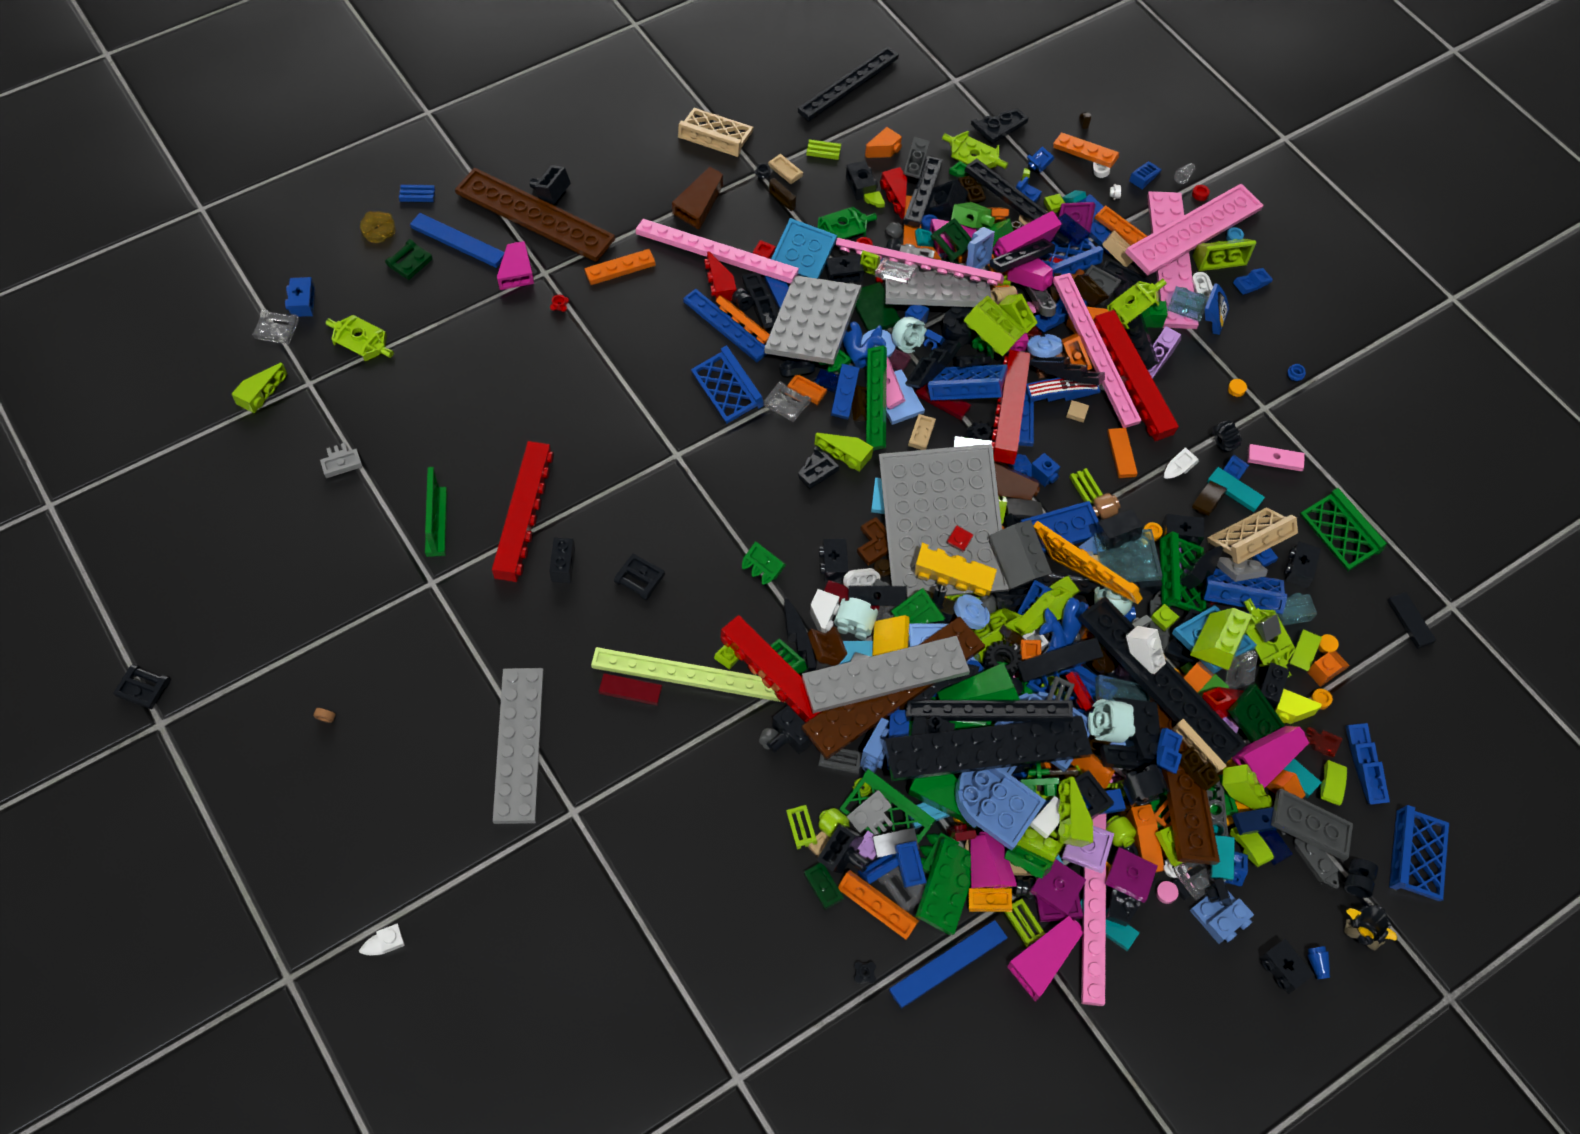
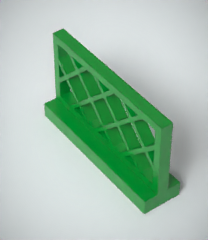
(435, 516)
(1354, 519)
(1171, 573)
(893, 797)

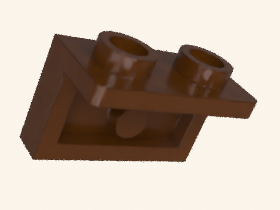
(828, 647)

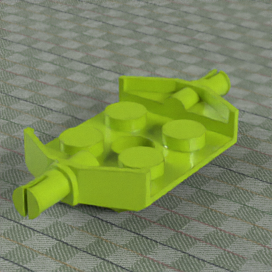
(963, 146)
(1143, 296)
(368, 345)
(1277, 651)

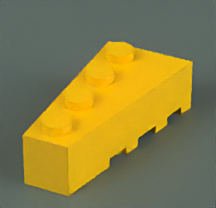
(954, 571)

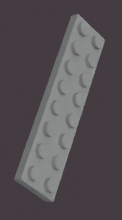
(885, 674)
(518, 746)

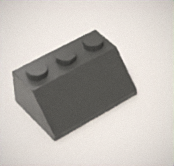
(1020, 554)

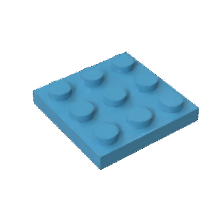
(804, 248)
(1190, 630)

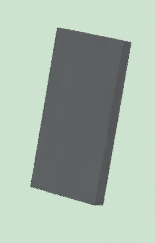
(1312, 824)

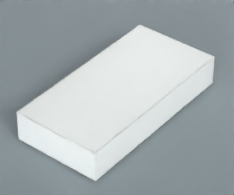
(1047, 819)

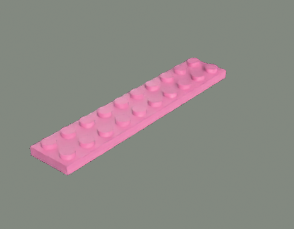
(1163, 210)
(1194, 229)

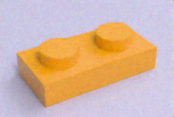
(990, 899)

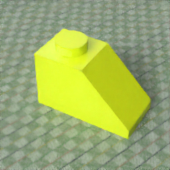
(1295, 707)

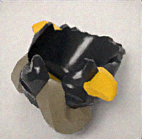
(1369, 926)

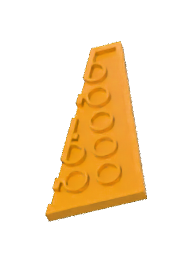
(1080, 562)

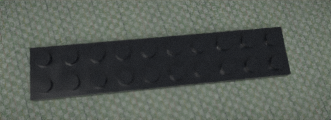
(1164, 686)
(986, 748)

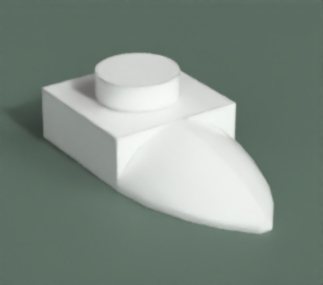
(1180, 464)
(384, 941)

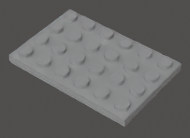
(937, 290)
(813, 319)

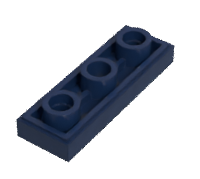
(1254, 821)

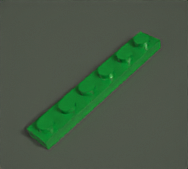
(876, 397)

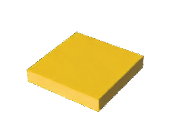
(890, 635)

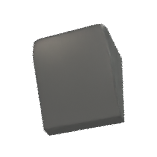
(1269, 628)

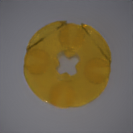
(374, 219)

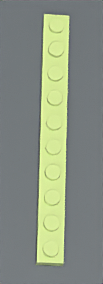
(682, 673)

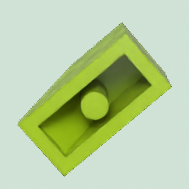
(1019, 310)

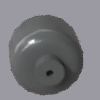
(894, 230)
(989, 602)
(766, 735)

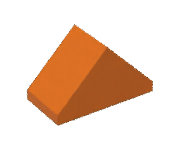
(1198, 676)
(1287, 781)

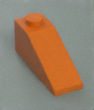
(1145, 839)

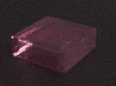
(899, 360)

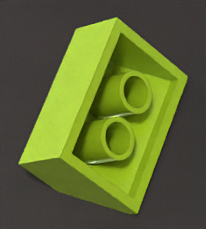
(1223, 254)
(994, 325)
(991, 632)
(1221, 637)

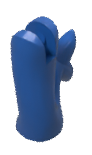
(852, 344)
(1064, 635)

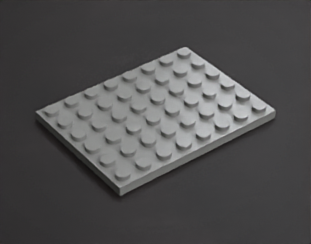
(931, 495)

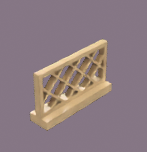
(713, 138)
(1255, 541)

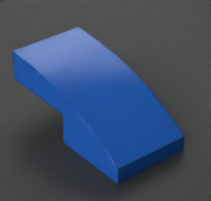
(1253, 281)
(1168, 749)

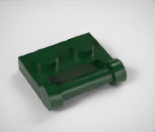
(956, 235)
(412, 263)

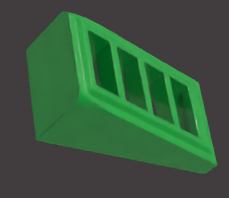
(797, 663)

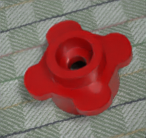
(559, 303)

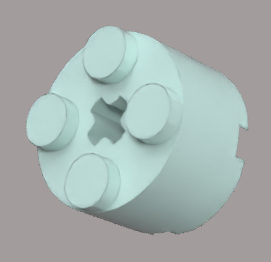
(856, 618)
(1111, 721)

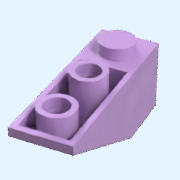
(1164, 348)

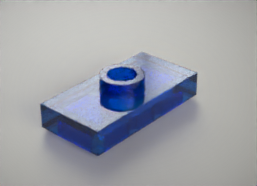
(1072, 229)
(827, 380)
(1276, 845)

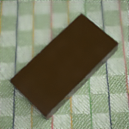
(782, 194)

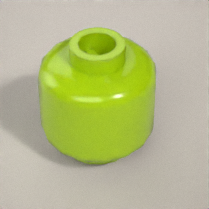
(830, 820)
(1123, 831)

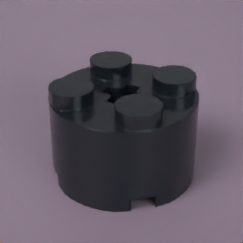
(955, 327)
(1145, 786)

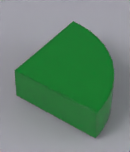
(958, 170)

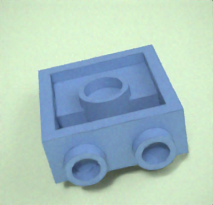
(980, 248)
(874, 751)
(1221, 920)

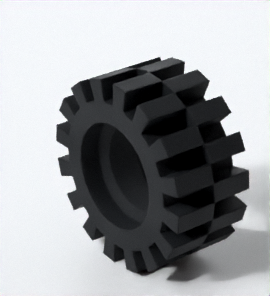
(1006, 650)

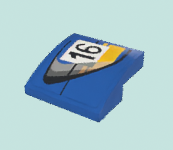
(1217, 309)

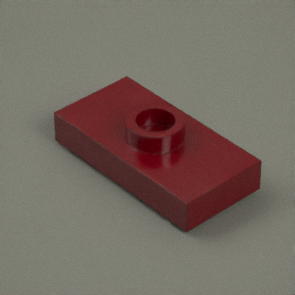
(961, 832)

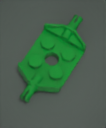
(854, 219)

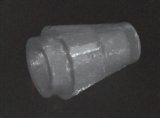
(1184, 173)

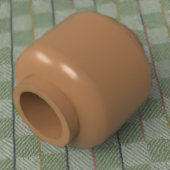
(1106, 506)

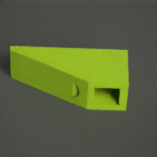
(256, 389)
(847, 449)
(1034, 617)
(1244, 787)
(1075, 820)

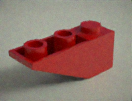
(895, 186)
(721, 279)
(1222, 699)

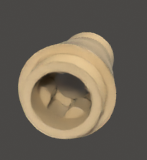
(1000, 293)

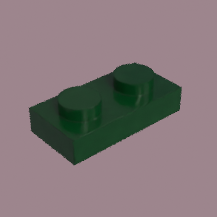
(823, 886)

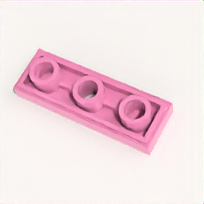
(893, 391)
(1275, 457)

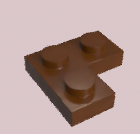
(878, 545)

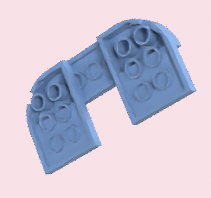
(1000, 801)

